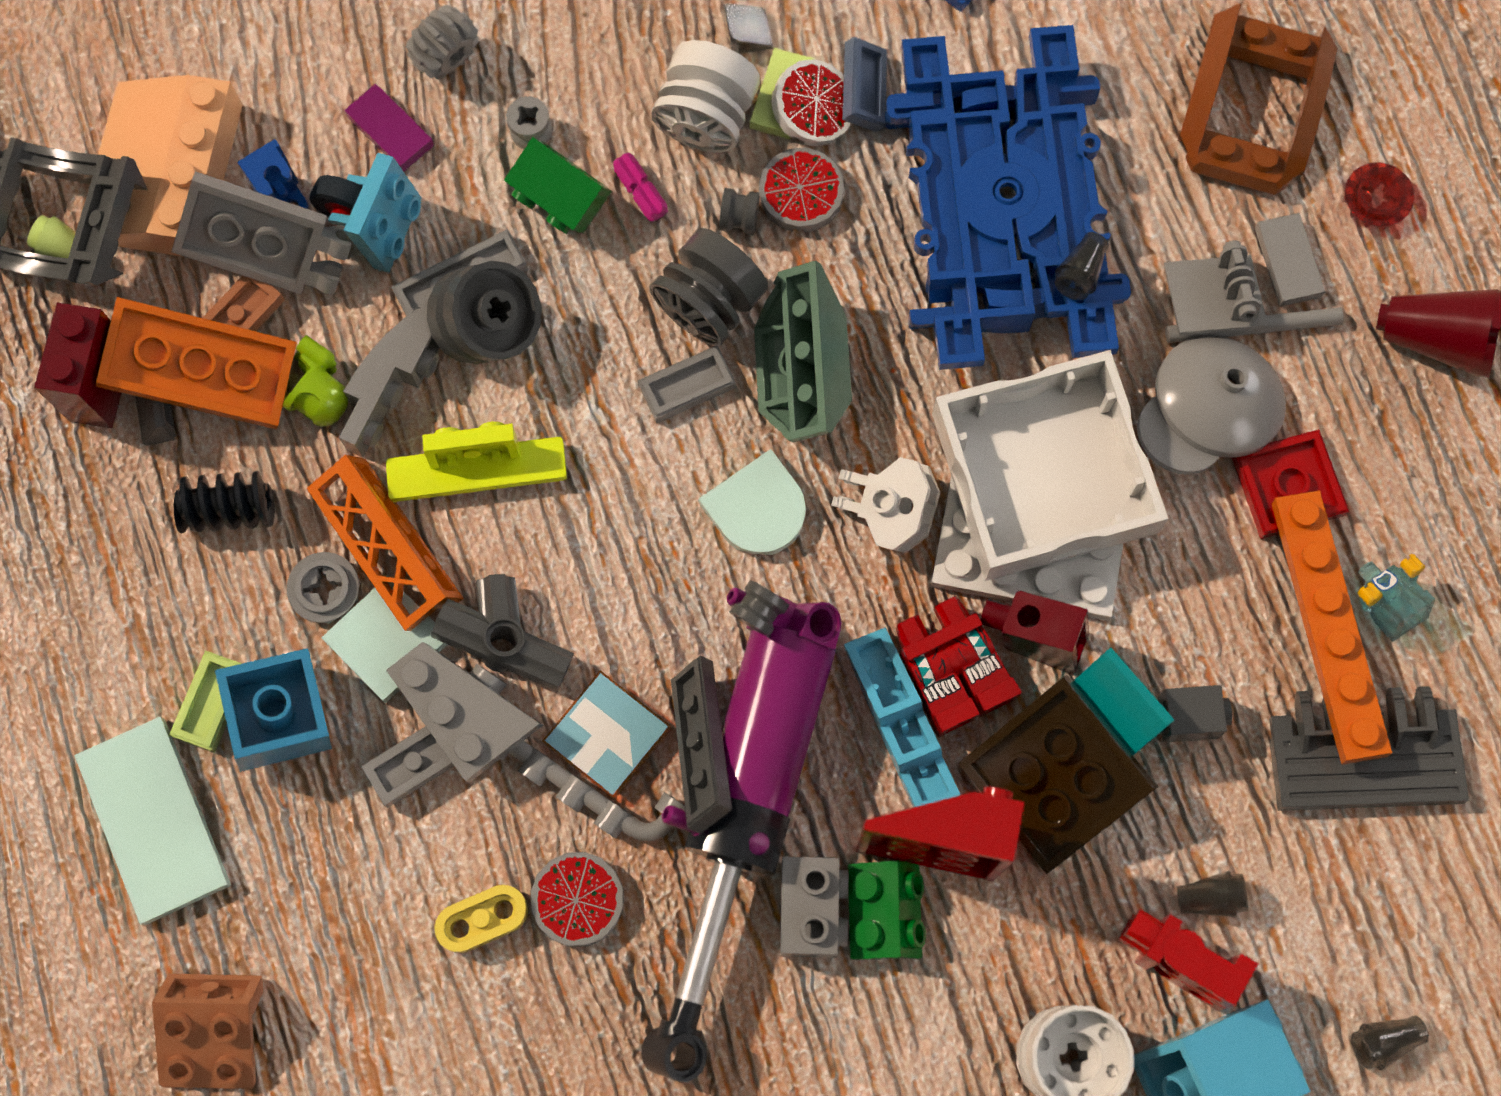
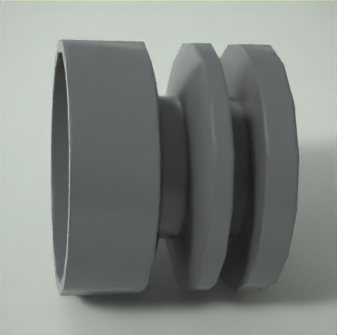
(709, 286)

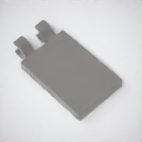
(259, 236)

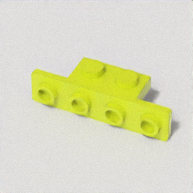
(474, 462)

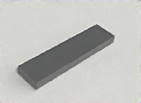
(700, 745)

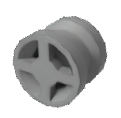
(522, 129)

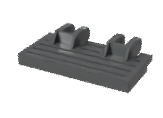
(1420, 771)

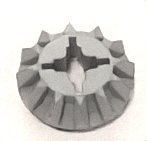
(307, 576)

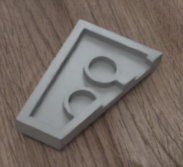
(460, 711)

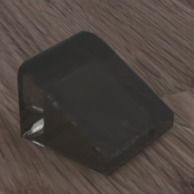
(747, 28)

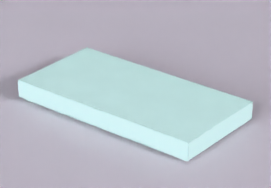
(152, 821)

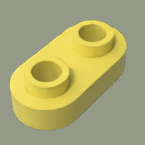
(481, 917)

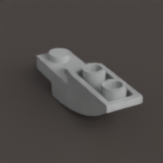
(400, 356)

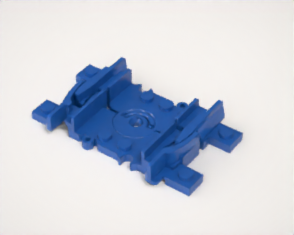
(970, 221)

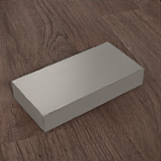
(1289, 259)
(686, 384)

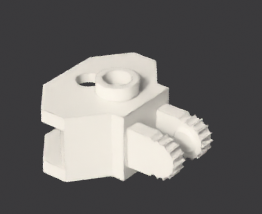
(889, 501)

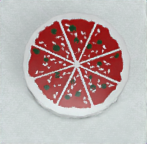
(810, 102)

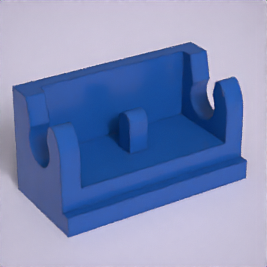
(272, 174)

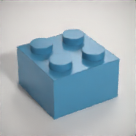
(273, 710)

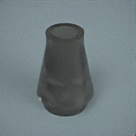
(1082, 267)
(1214, 895)
(1385, 1042)

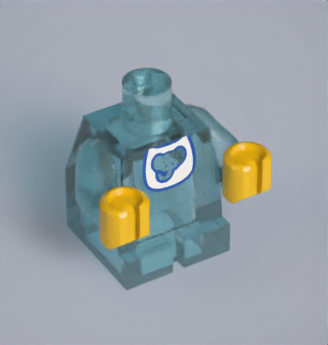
(1395, 597)

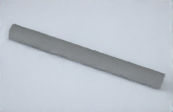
(1276, 323)

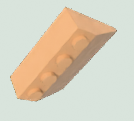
(170, 132)

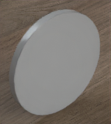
(1166, 446)

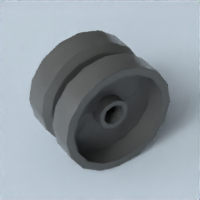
(484, 312)

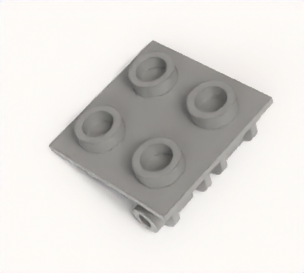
(1216, 292)

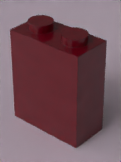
(72, 366)

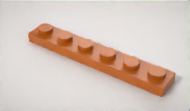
(1331, 628)

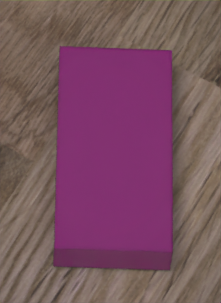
(389, 127)

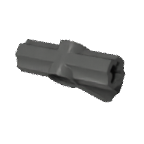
(500, 619)

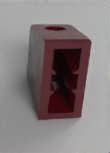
(1057, 632)

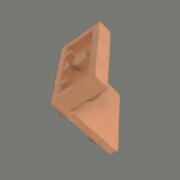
(206, 1030)

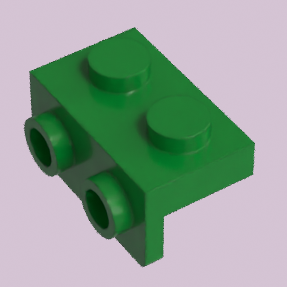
(885, 910)

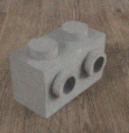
(812, 907)

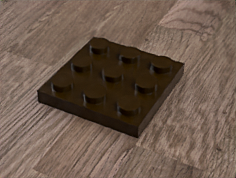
(1065, 770)

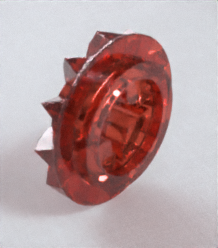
(1396, 191)

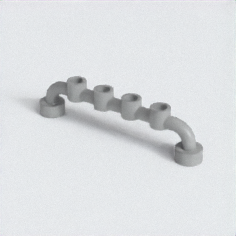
(575, 791)

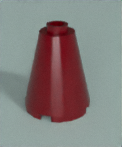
(1446, 327)

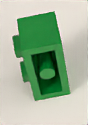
(556, 186)

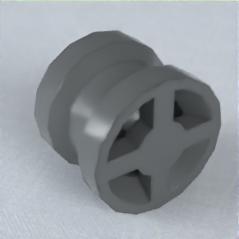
(739, 211)
(759, 608)

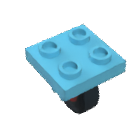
(371, 208)

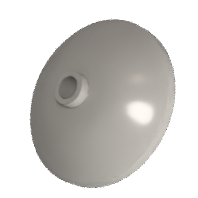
(1209, 408)

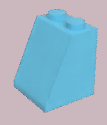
(1225, 1057)

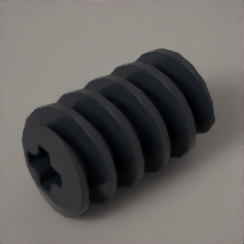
(223, 503)

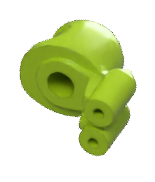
(317, 392)

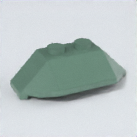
(802, 355)

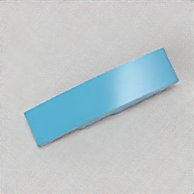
(900, 718)

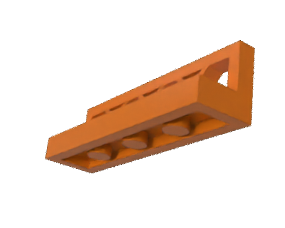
(397, 531)

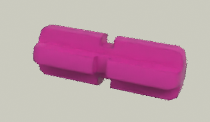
(644, 191)

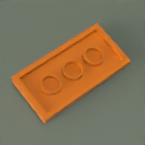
(196, 363)

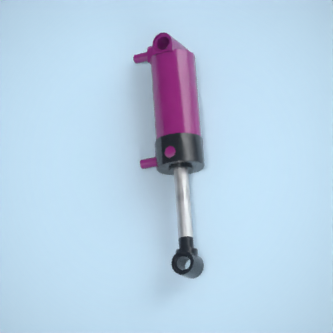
(764, 755)

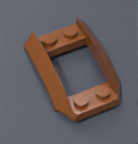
(1272, 48)

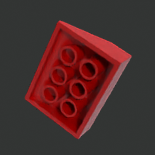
(955, 835)

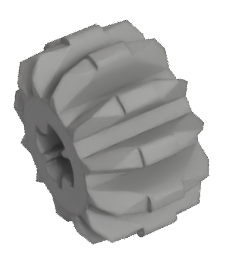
(442, 42)

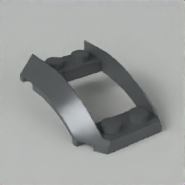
(100, 219)

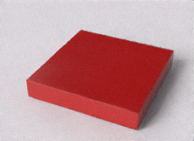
(1286, 469)

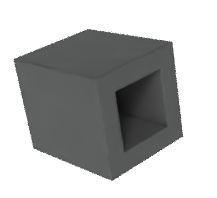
(1197, 713)

